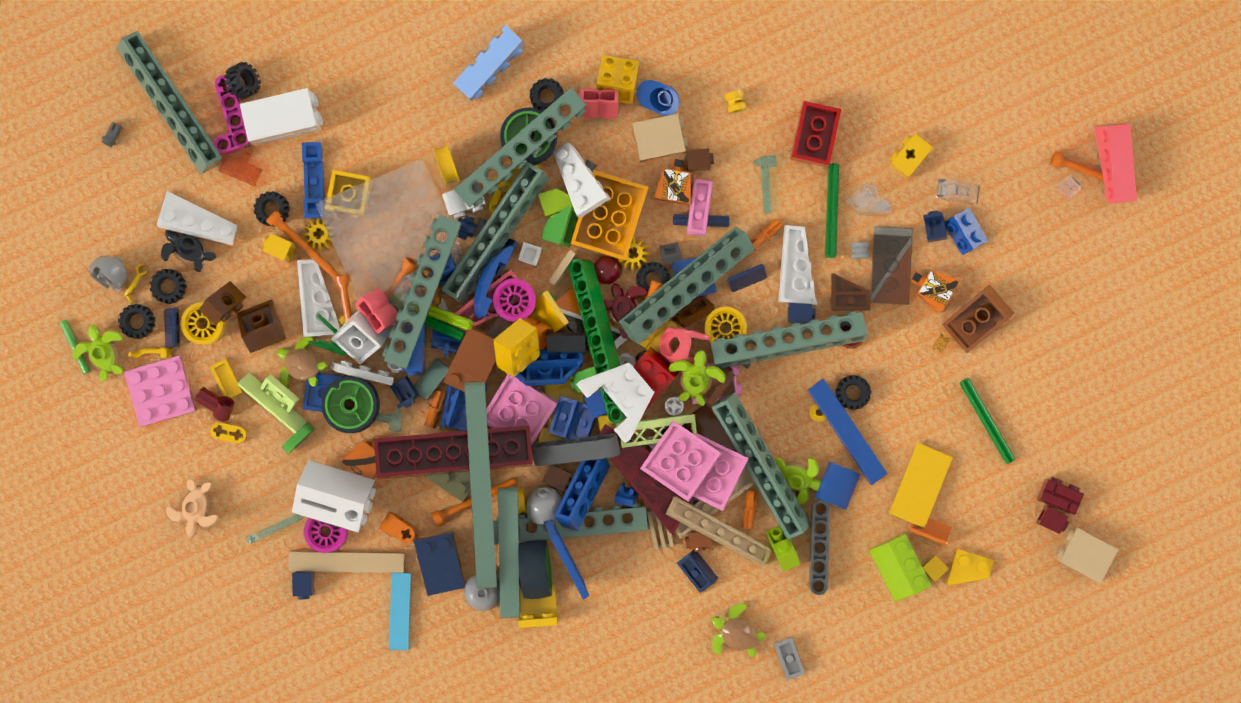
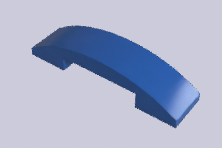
(313, 178)
(481, 302)

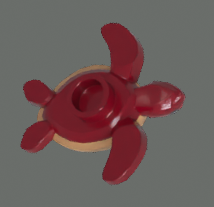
(623, 303)

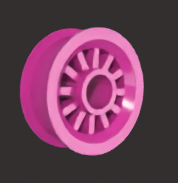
(506, 284)
(308, 534)

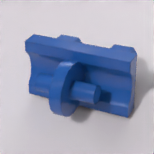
(445, 343)

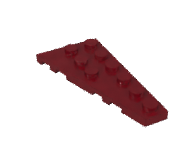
(650, 490)

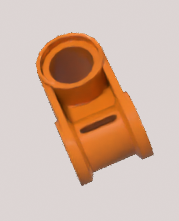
(395, 526)

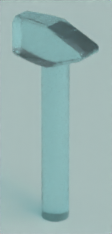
(766, 162)
(395, 420)
(273, 528)

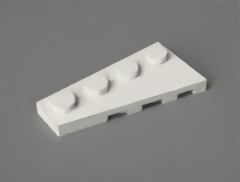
(193, 220)
(795, 275)
(314, 300)

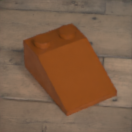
(978, 318)
(473, 360)

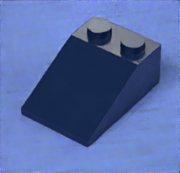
(439, 563)

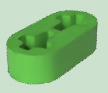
(298, 437)

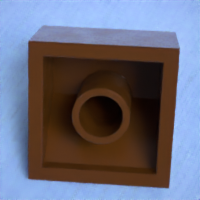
(260, 326)

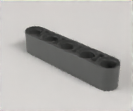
(575, 449)
(821, 556)

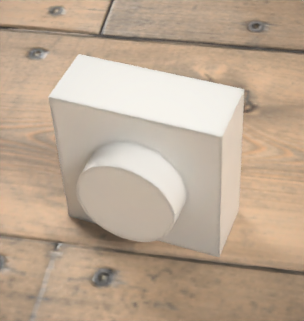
(530, 254)

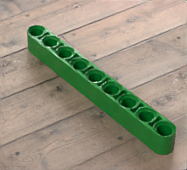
(596, 326)

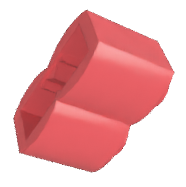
(600, 103)
(377, 310)

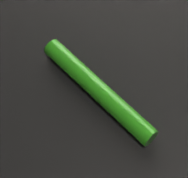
(73, 343)

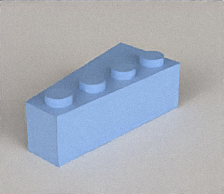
(489, 64)

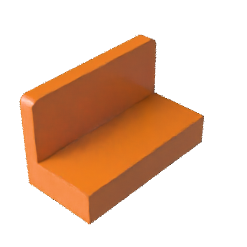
(933, 530)

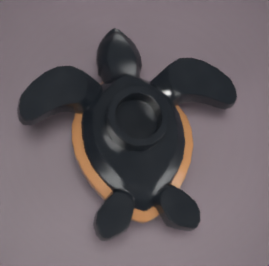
(186, 249)

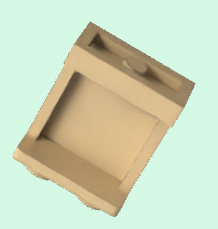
(659, 137)
(1086, 554)

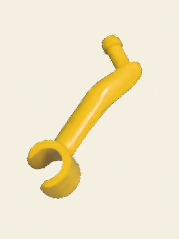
(131, 287)
(164, 352)

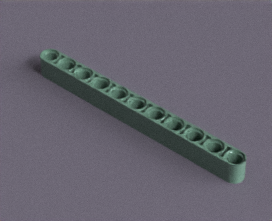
(480, 484)

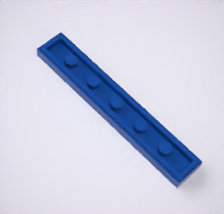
(847, 431)

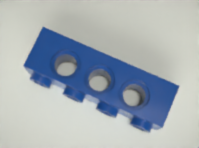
(581, 493)

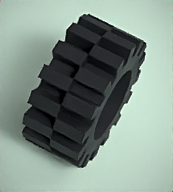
(235, 83)
(541, 85)
(270, 197)
(651, 267)
(179, 286)
(125, 318)
(864, 396)

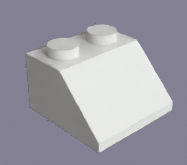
(359, 338)

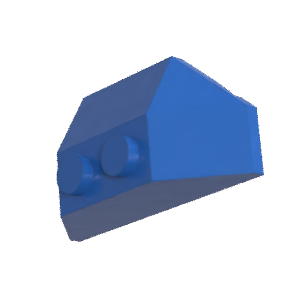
(551, 368)

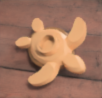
(194, 508)

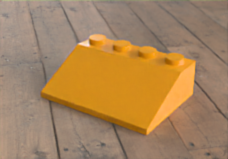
(612, 224)

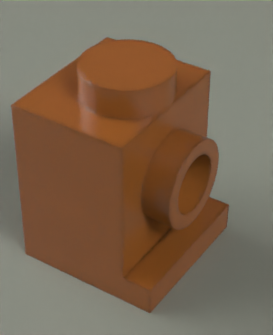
(698, 541)

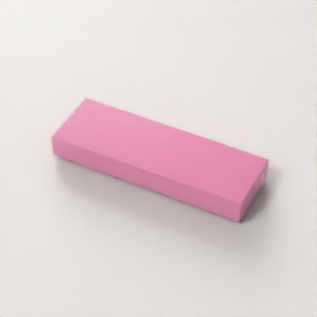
(699, 207)

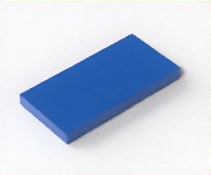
(567, 559)

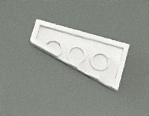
(582, 187)

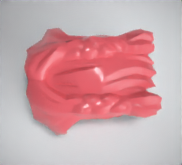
(684, 337)

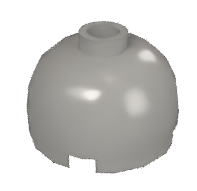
(109, 271)
(543, 504)
(483, 598)

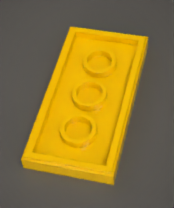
(920, 485)

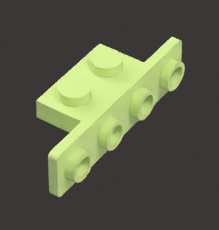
(275, 399)

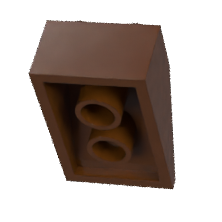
(710, 427)

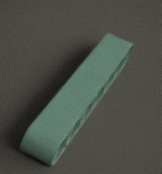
(508, 552)

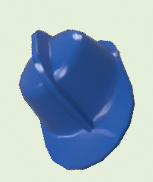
(658, 97)

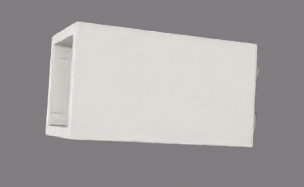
(281, 116)
(334, 496)

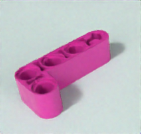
(230, 114)

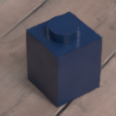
(800, 313)
(303, 584)

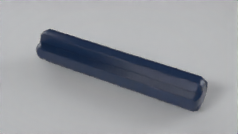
(713, 220)

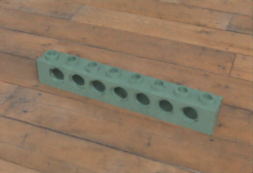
(169, 102)
(465, 189)
(496, 232)
(438, 266)
(677, 294)
(838, 337)
(761, 465)
(638, 523)

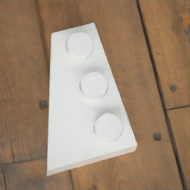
(362, 372)

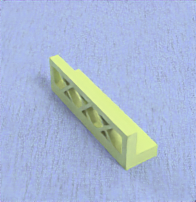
(658, 422)

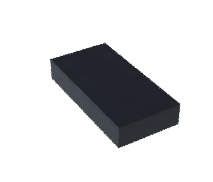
(566, 342)

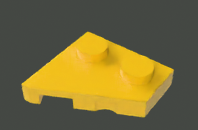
(968, 568)

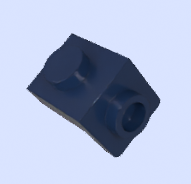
(935, 226)
(405, 392)

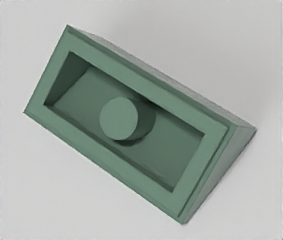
(431, 379)

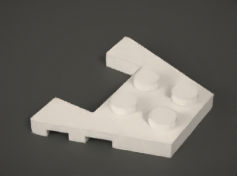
(626, 390)

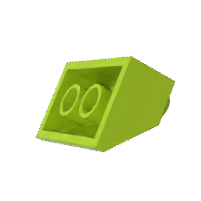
(900, 567)

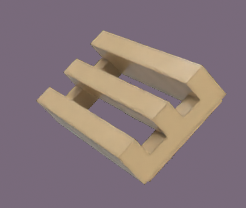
(562, 269)
(656, 546)

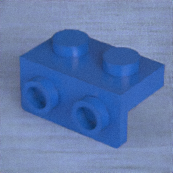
(965, 231)
(457, 414)

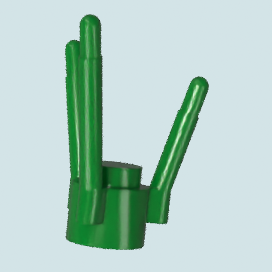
(332, 346)

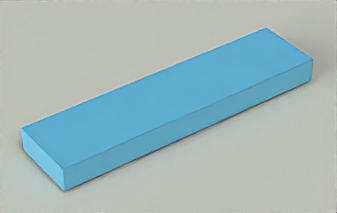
(400, 611)

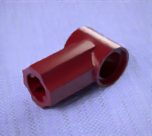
(219, 405)

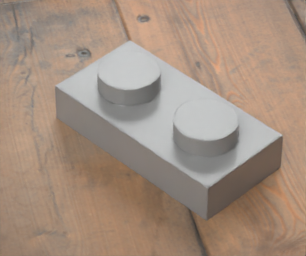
(789, 658)

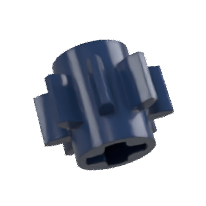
(467, 227)

